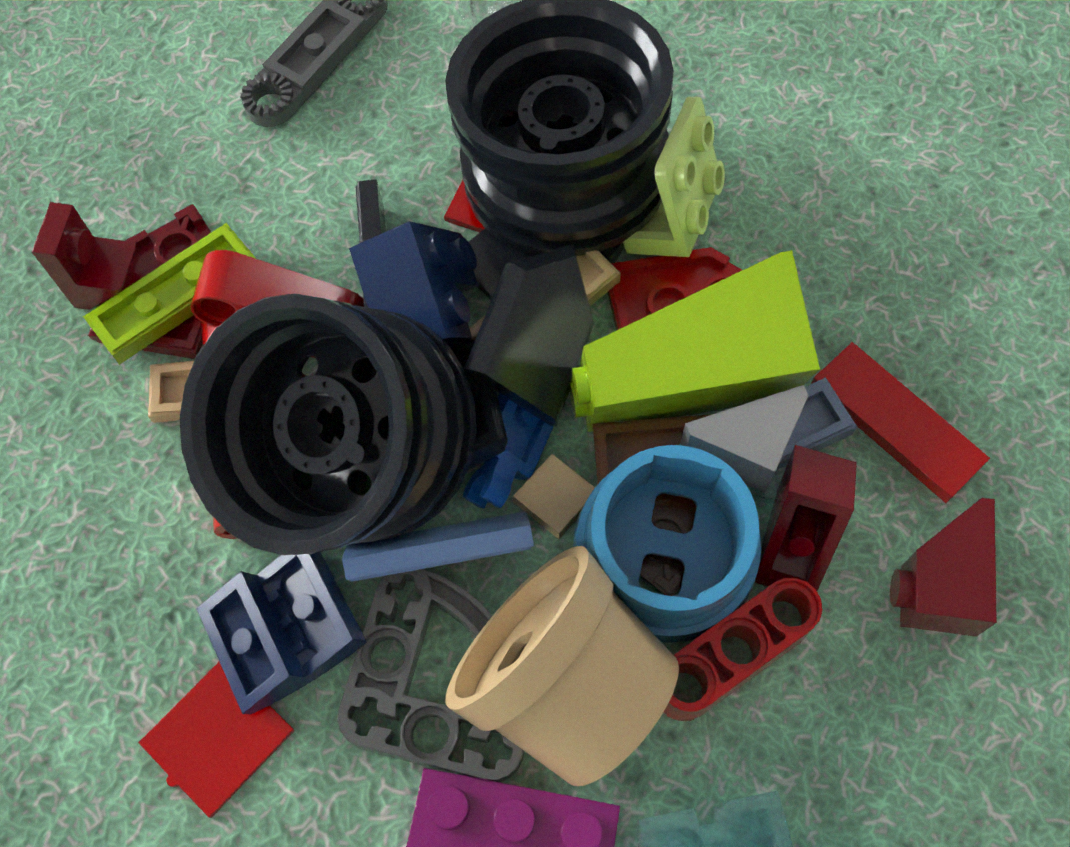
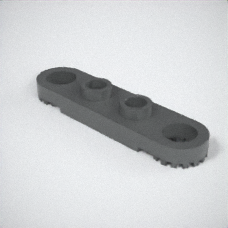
(308, 58)

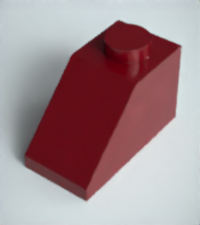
(807, 517)
(951, 577)

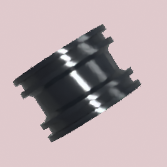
(583, 119)
(259, 420)

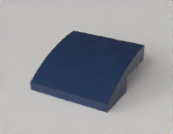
(279, 628)

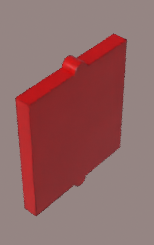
(210, 743)

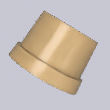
(566, 671)

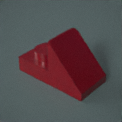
(80, 264)

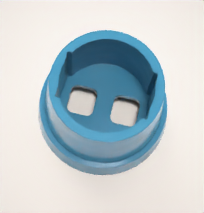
(717, 554)

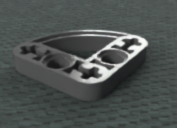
(392, 688)

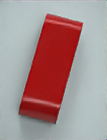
(237, 280)
(759, 629)

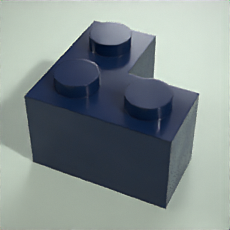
(420, 275)

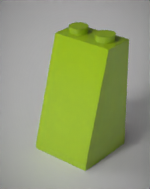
(703, 351)

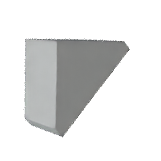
(750, 435)

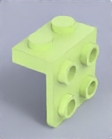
(687, 183)

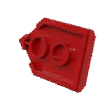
(663, 280)

